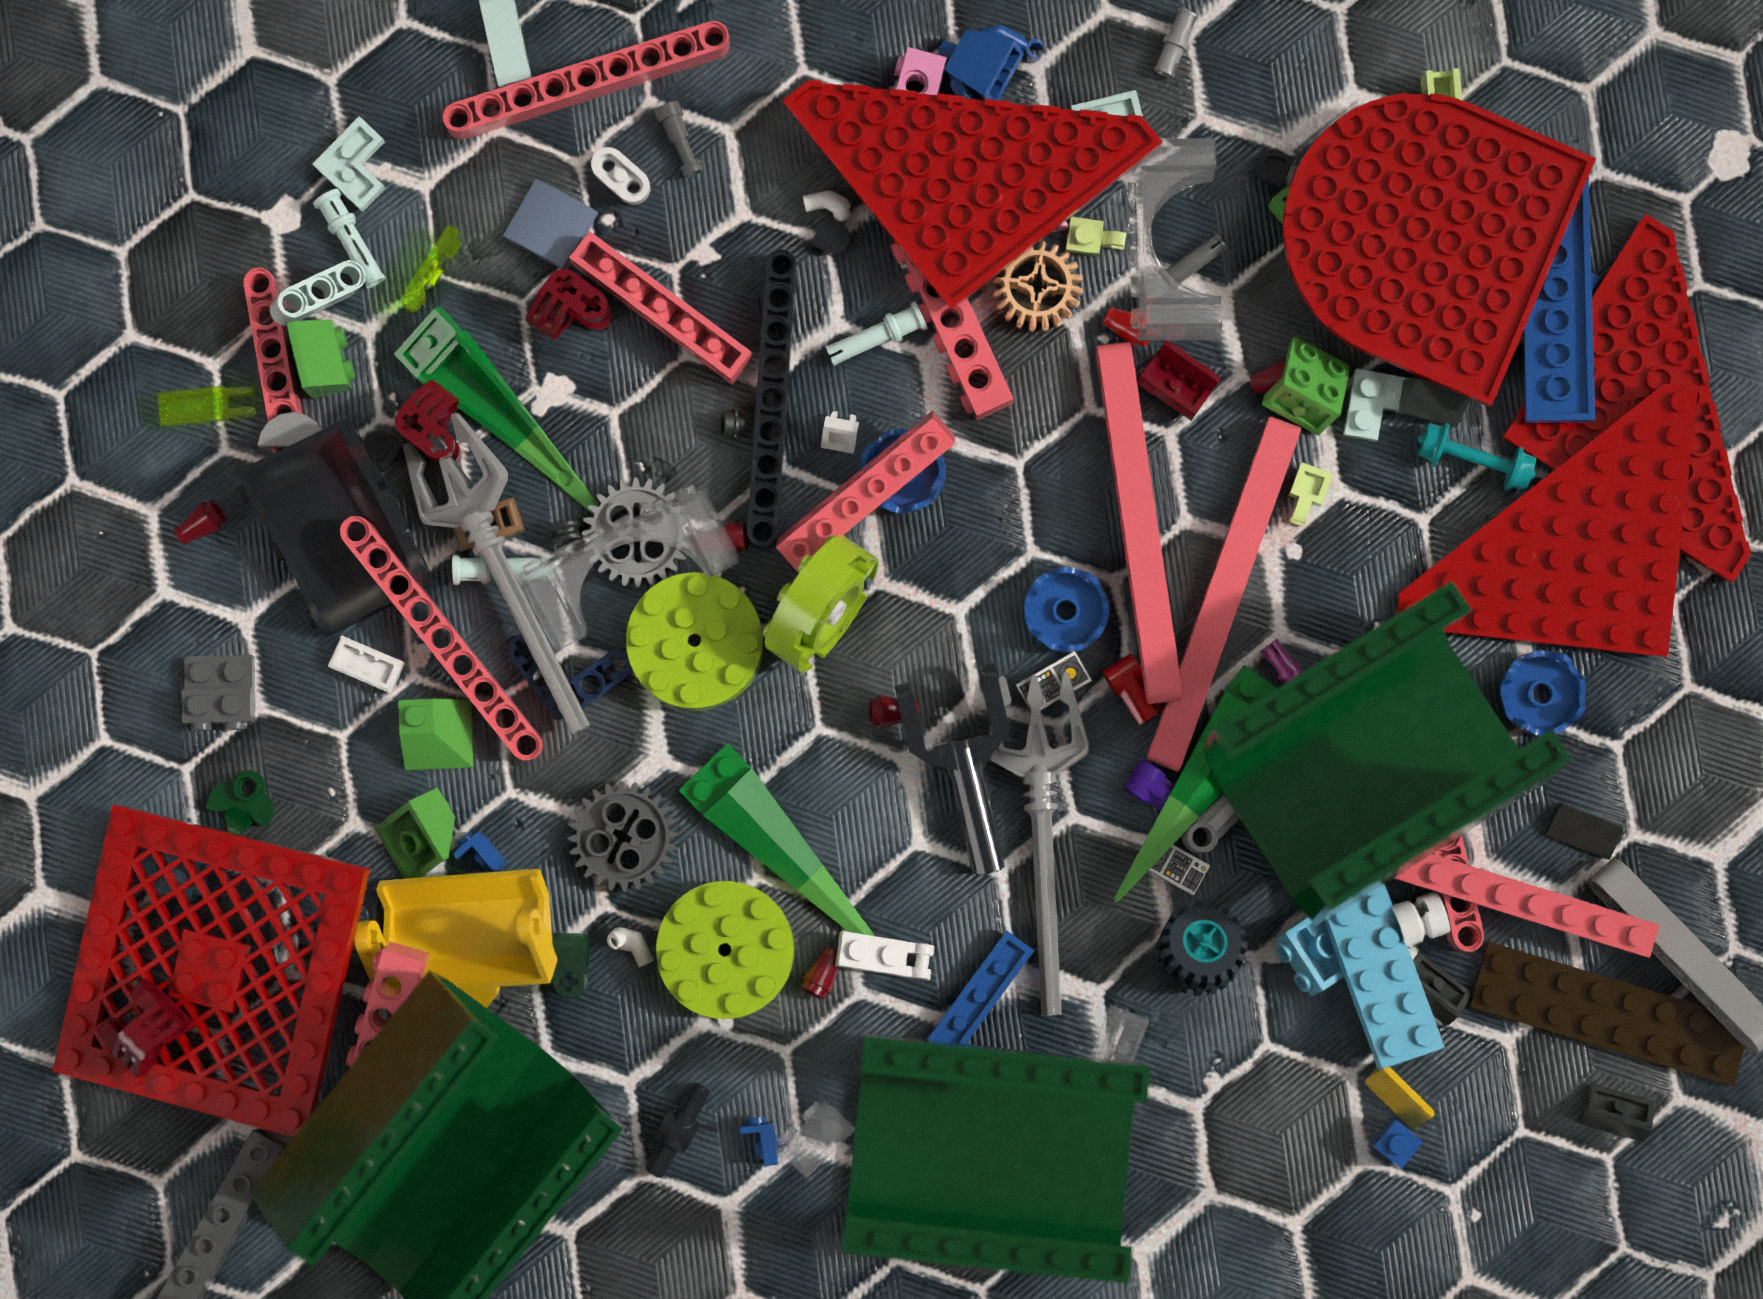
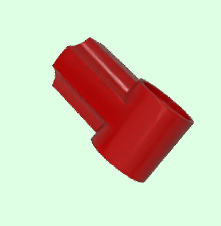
(1127, 682)

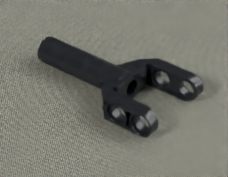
(964, 763)

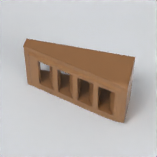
(515, 519)

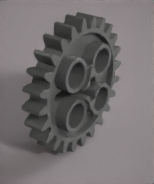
(595, 822)

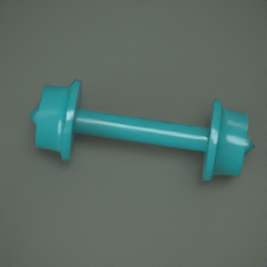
(1519, 469)

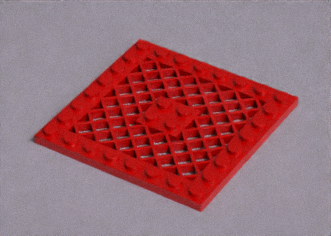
(214, 967)

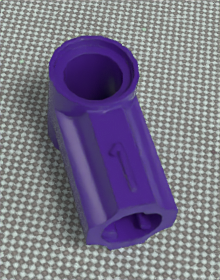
(1149, 785)

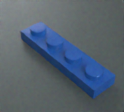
(982, 990)

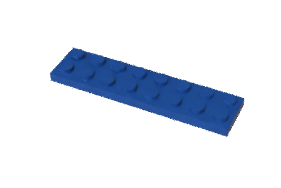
(1560, 332)

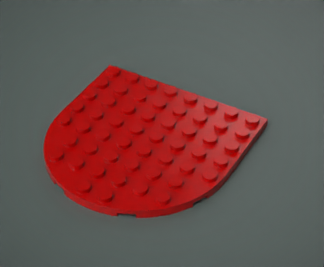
(1430, 233)

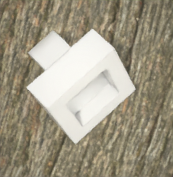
(840, 433)

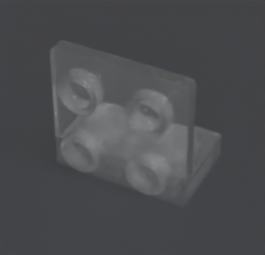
(815, 1138)

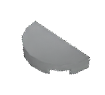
(287, 430)

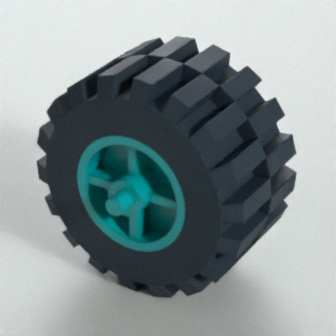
(1201, 948)

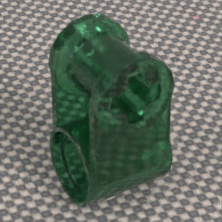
(573, 957)

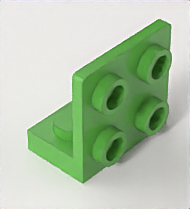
(1310, 387)

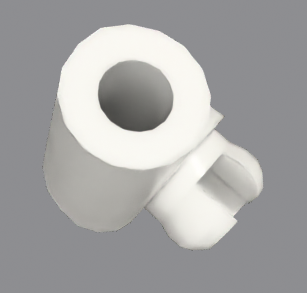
(830, 200)
(630, 941)

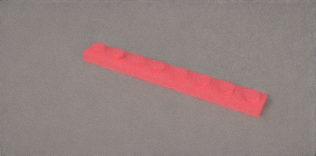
(1533, 904)

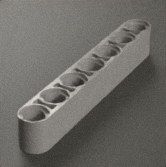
(1684, 954)

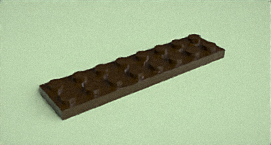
(1605, 1013)

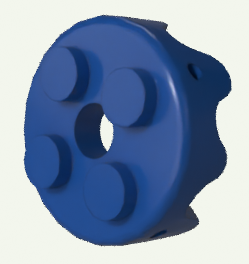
(920, 490)
(1075, 587)
(1564, 684)

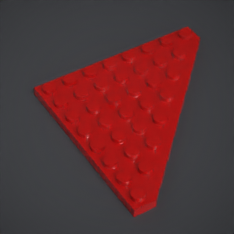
(963, 177)
(1639, 342)
(1588, 546)

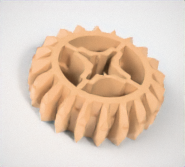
(1052, 287)

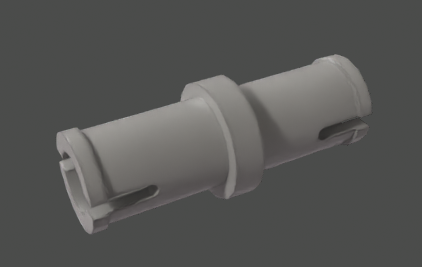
(1175, 43)

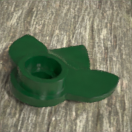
(239, 807)

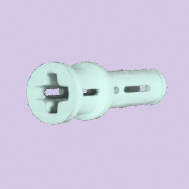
(342, 224)
(891, 328)
(477, 569)

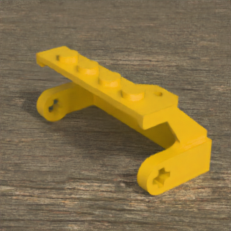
(475, 927)

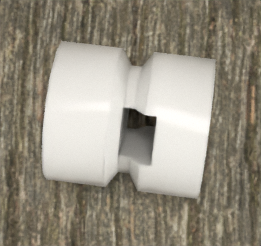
(1422, 918)

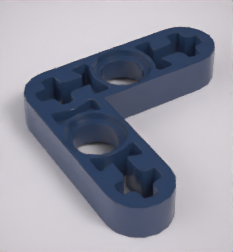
(545, 694)

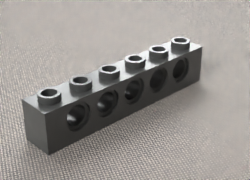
(222, 1219)

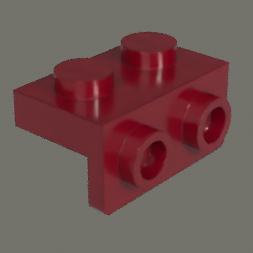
(1178, 380)

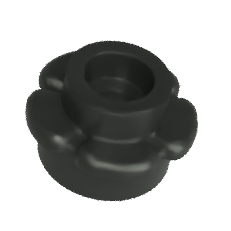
(731, 424)

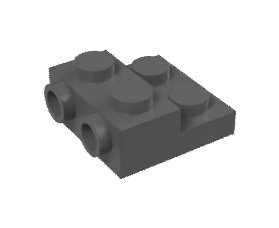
(218, 691)

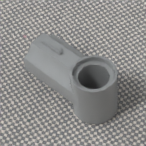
(1214, 821)

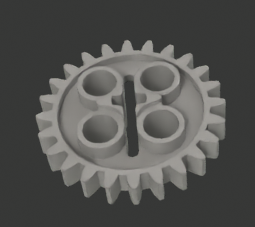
(627, 567)

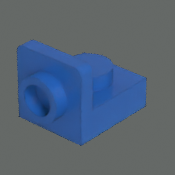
(486, 853)
(766, 1145)

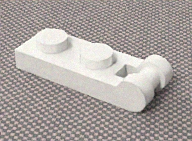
(883, 955)

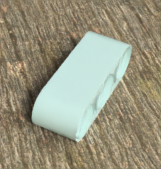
(505, 41)
(331, 286)

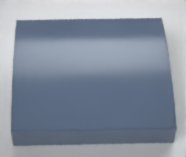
(550, 224)

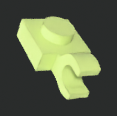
(1088, 236)
(1309, 488)

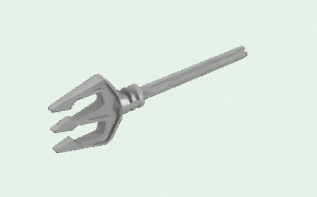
(471, 510)
(1039, 767)

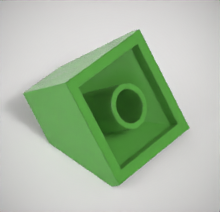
(436, 733)
(418, 834)

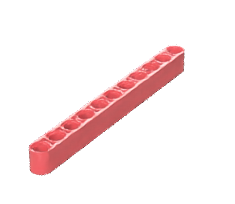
(1139, 523)
(1224, 592)

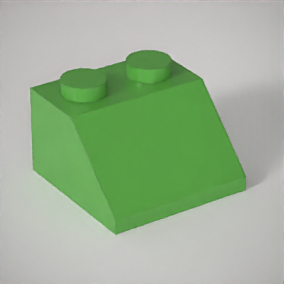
(321, 357)

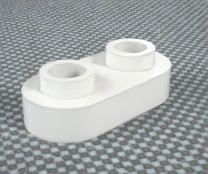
(621, 176)

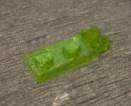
(430, 270)
(202, 406)

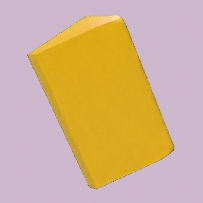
(1399, 1097)

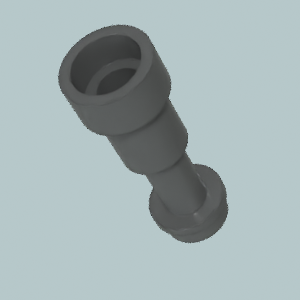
(671, 117)

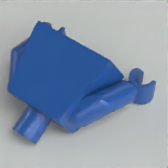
(986, 61)

